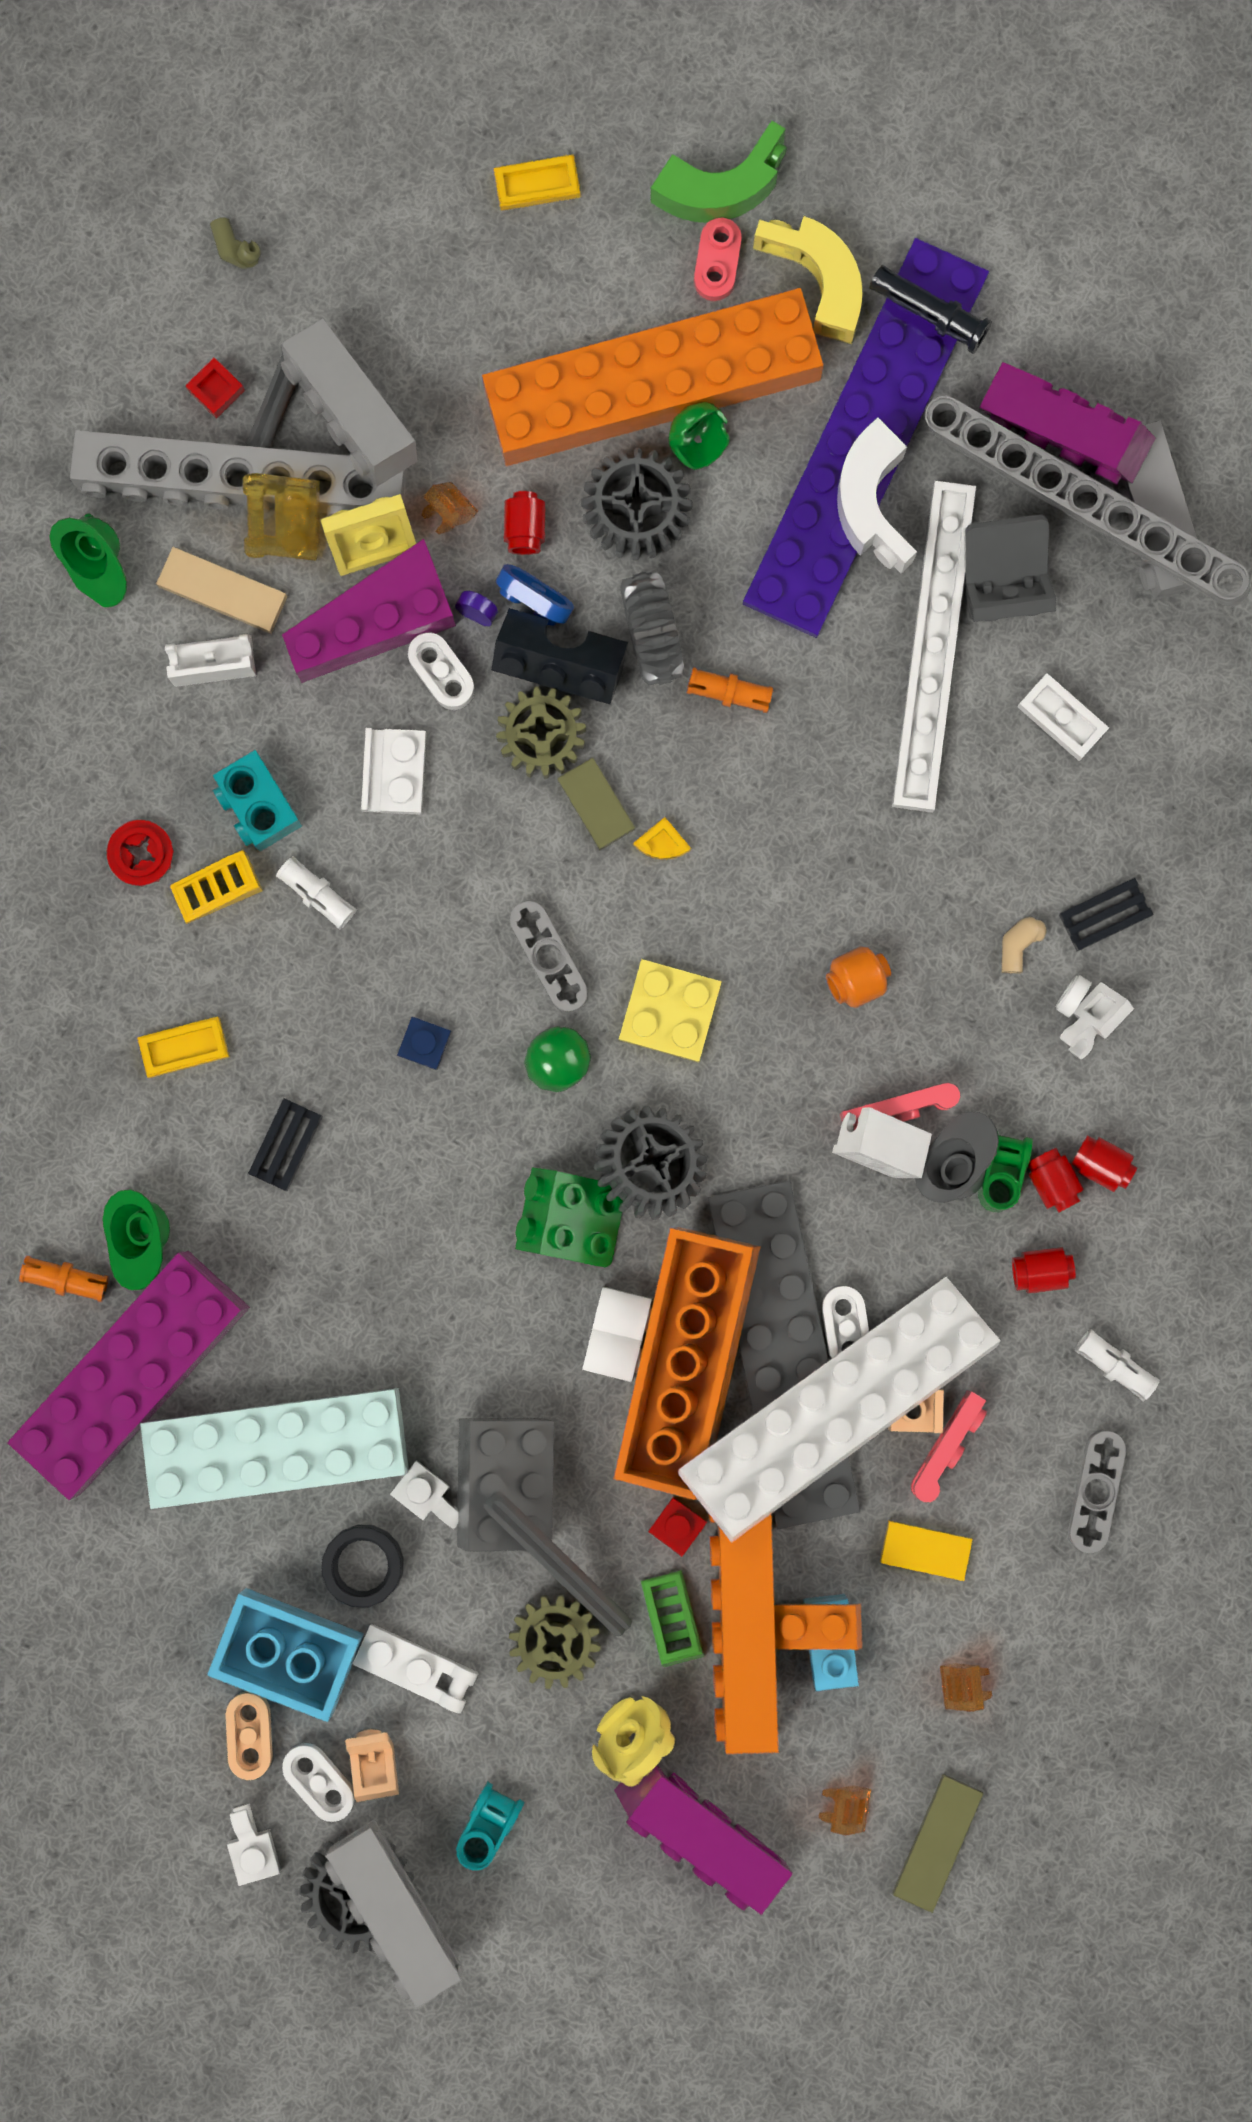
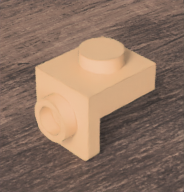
(372, 1765)

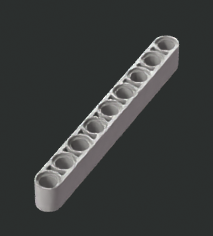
(1099, 516)

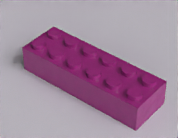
(128, 1374)

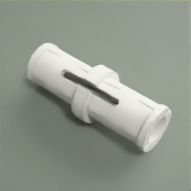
(316, 892)
(1117, 1365)

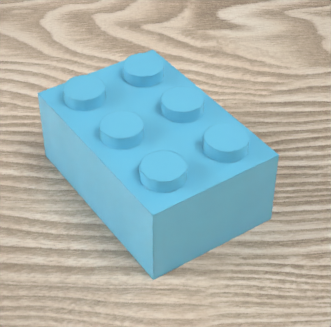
(285, 1654)

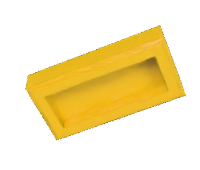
(537, 182)
(183, 1047)
(926, 1550)

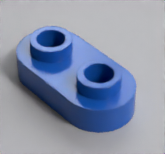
(523, 587)

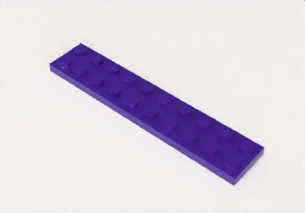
(888, 383)

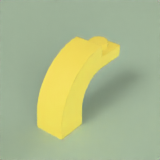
(831, 265)

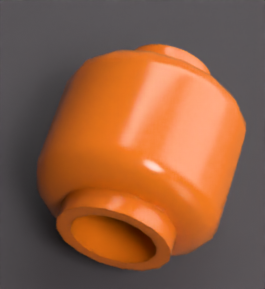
(858, 977)

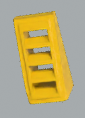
(250, 887)

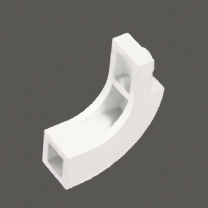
(866, 464)

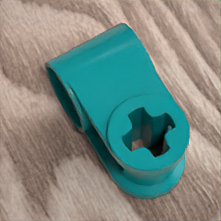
(488, 1824)

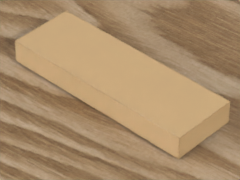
(221, 590)

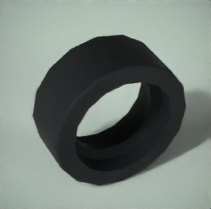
(337, 1586)

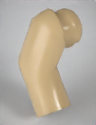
(1017, 939)

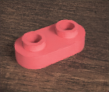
(717, 257)

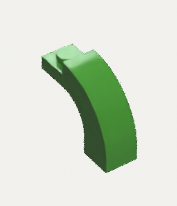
(727, 194)

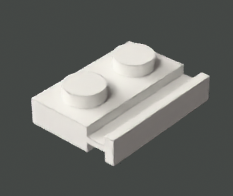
(393, 771)

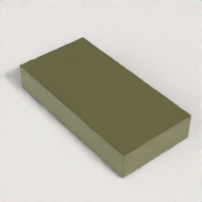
(596, 804)

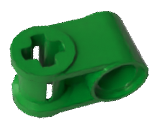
(1007, 1169)

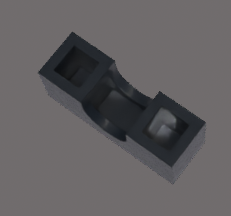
(585, 670)

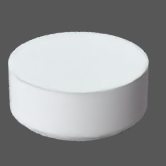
(1073, 995)

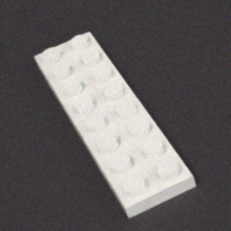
(838, 1408)

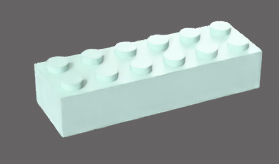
(274, 1448)

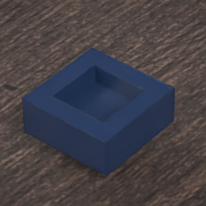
(424, 1043)

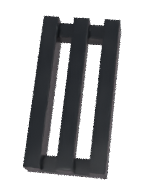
(1137, 899)
(270, 1137)

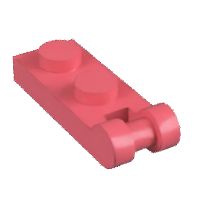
(907, 1105)
(947, 1447)

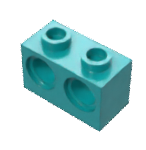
(262, 798)

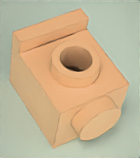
(928, 1420)

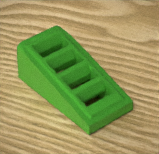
(680, 1655)

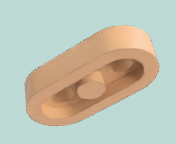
(248, 1734)

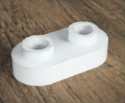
(442, 671)
(846, 1327)
(315, 1784)

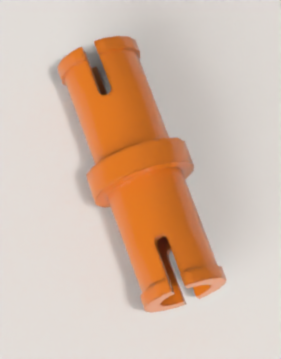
(729, 690)
(63, 1278)

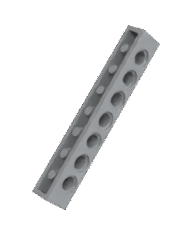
(98, 451)

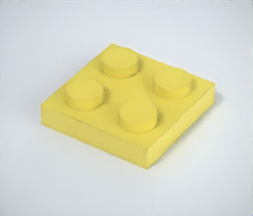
(368, 534)
(670, 1010)

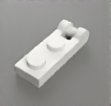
(414, 1667)

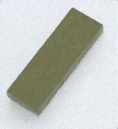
(937, 1843)

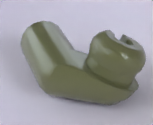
(232, 250)

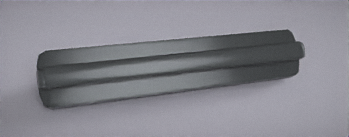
(271, 410)

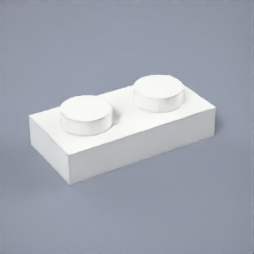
(1063, 717)

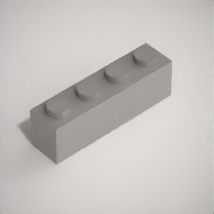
(348, 402)
(1160, 492)
(394, 1914)

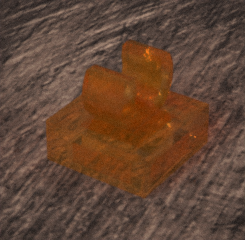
(450, 505)
(963, 1687)
(849, 1809)

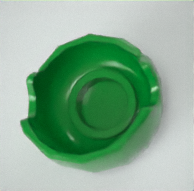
(698, 420)
(557, 1059)

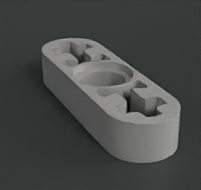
(524, 935)
(1112, 1462)

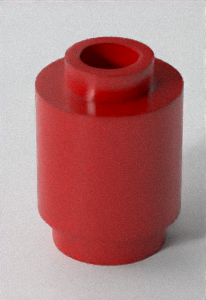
(524, 523)
(1104, 1163)
(1055, 1180)
(1043, 1270)

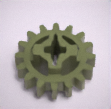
(560, 730)
(539, 1653)

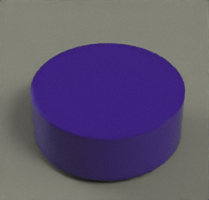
(476, 608)

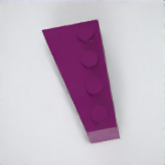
(1068, 424)
(372, 616)
(704, 1839)

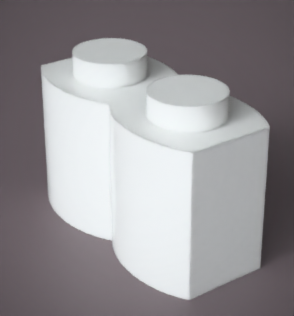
(618, 1334)

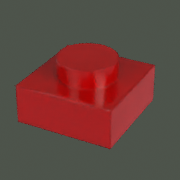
(215, 388)
(677, 1526)

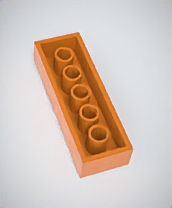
(686, 1358)
(745, 1640)

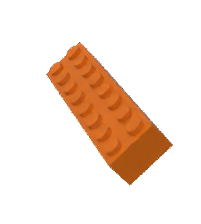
(652, 376)

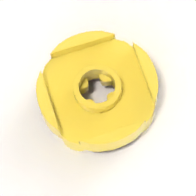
(633, 1760)

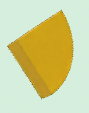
(662, 842)

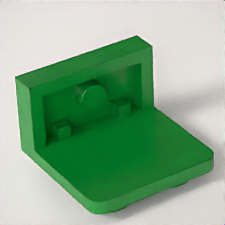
(568, 1218)

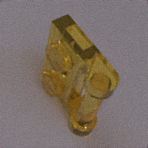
(294, 516)

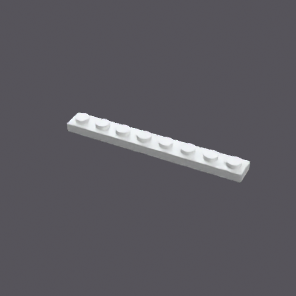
(933, 648)

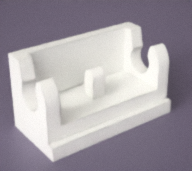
(210, 660)
(883, 1144)

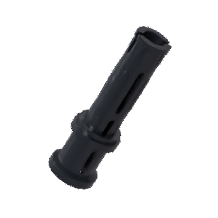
(947, 317)

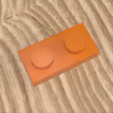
(818, 1626)

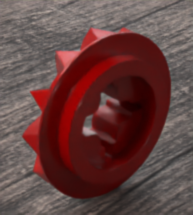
(135, 834)

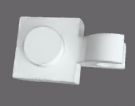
(1096, 1015)
(423, 1492)
(253, 1851)

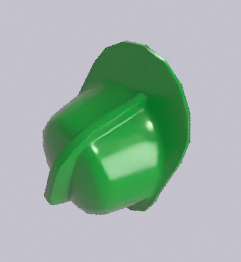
(90, 555)
(135, 1238)

